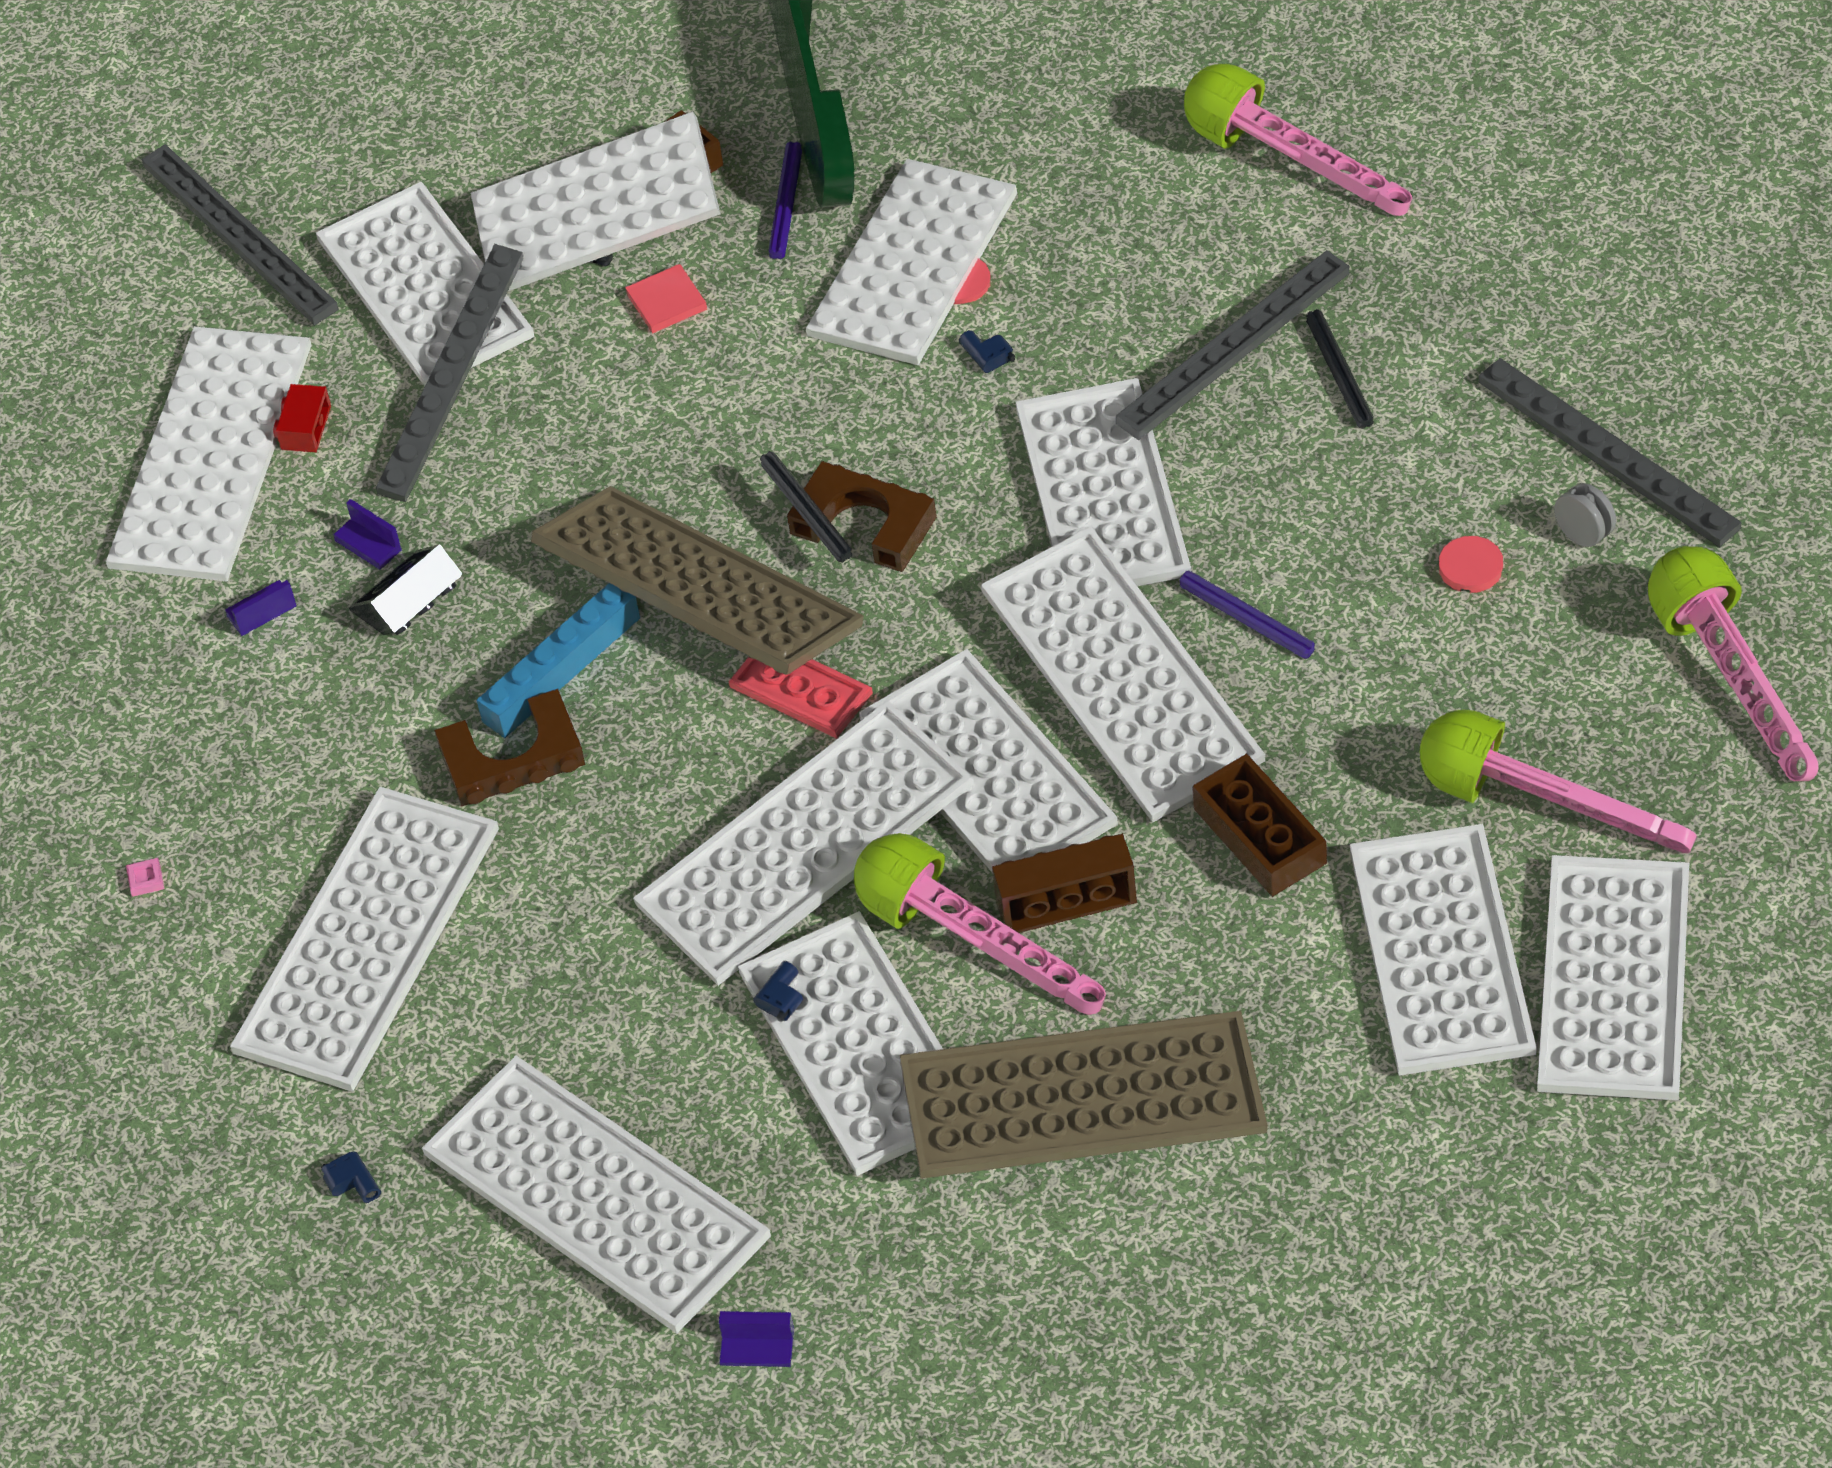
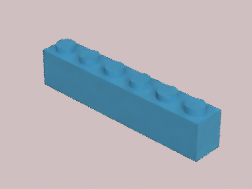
(558, 658)

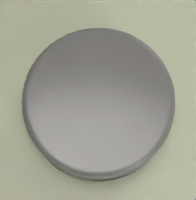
(1585, 514)

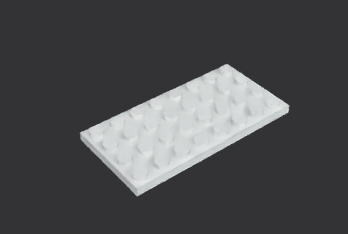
(599, 200)
(911, 261)
(416, 276)
(1103, 479)
(1023, 787)
(1442, 950)
(1614, 978)
(849, 1036)

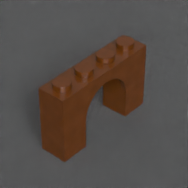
(908, 512)
(482, 777)

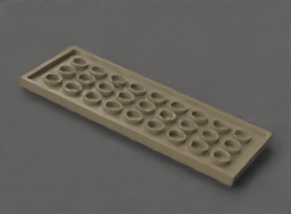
(698, 580)
(1082, 1094)

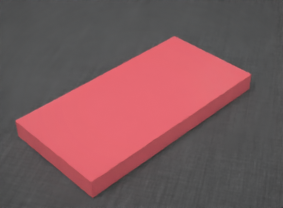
(809, 693)

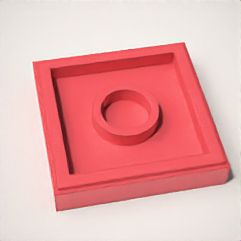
(666, 298)

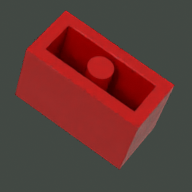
(302, 418)

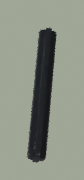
(1339, 369)
(806, 506)

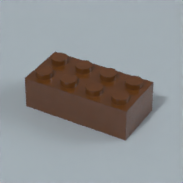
(1259, 825)
(1065, 884)

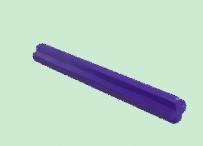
(785, 200)
(1247, 614)

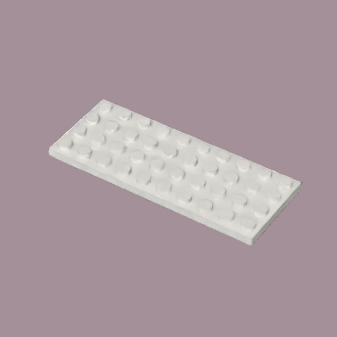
(208, 454)
(1120, 671)
(801, 841)
(365, 939)
(597, 1193)

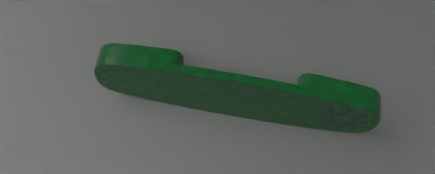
(816, 112)

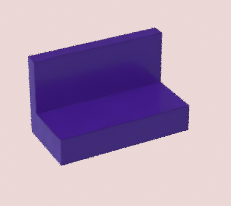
(368, 536)
(261, 607)
(756, 1338)

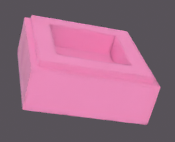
(145, 877)

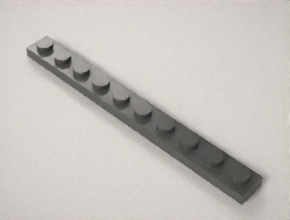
(240, 235)
(1232, 345)
(449, 373)
(1610, 452)

